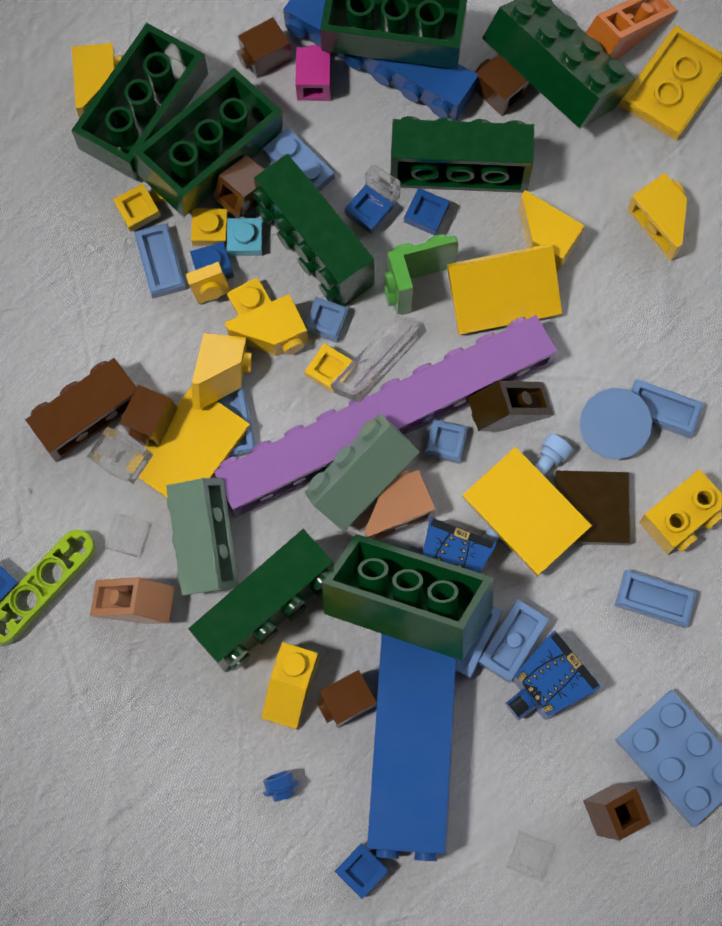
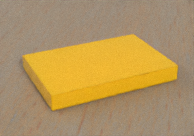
(674, 83)
(503, 288)
(193, 444)
(526, 511)

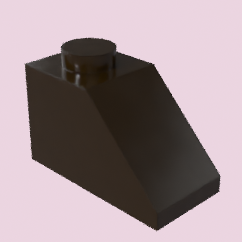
(509, 405)

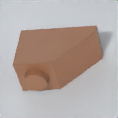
(400, 506)
(132, 600)

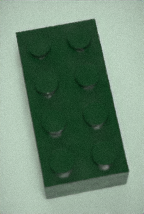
(396, 30)
(558, 59)
(139, 98)
(206, 140)
(462, 154)
(313, 231)
(408, 596)
(263, 602)

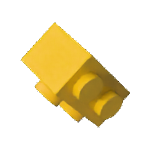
(683, 512)

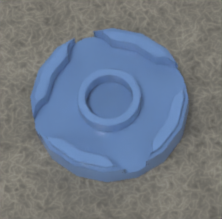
(615, 423)

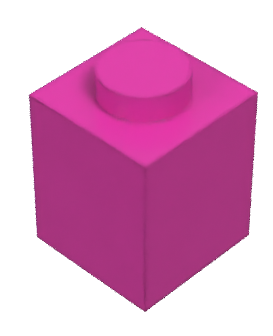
(313, 74)

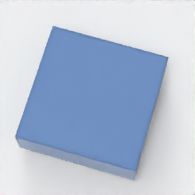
(326, 319)
(446, 441)

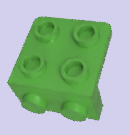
(413, 261)

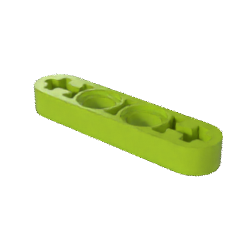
(44, 591)

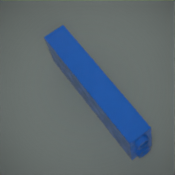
(412, 751)

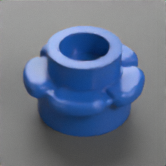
(280, 785)

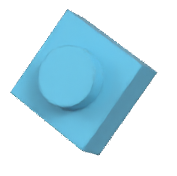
(244, 236)

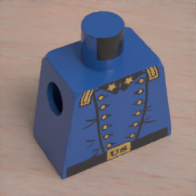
(457, 546)
(550, 680)

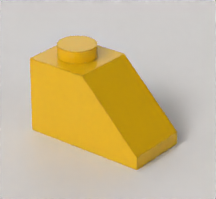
(90, 70)
(661, 213)
(548, 225)
(271, 327)
(219, 368)
(289, 685)

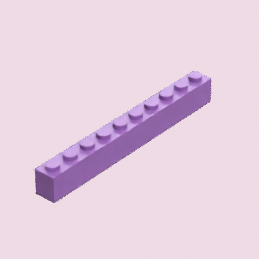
(406, 404)

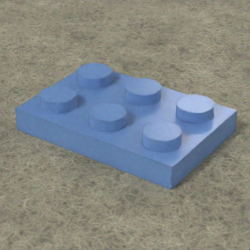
(677, 757)

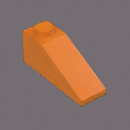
(628, 24)

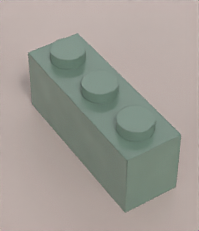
(361, 471)
(202, 536)

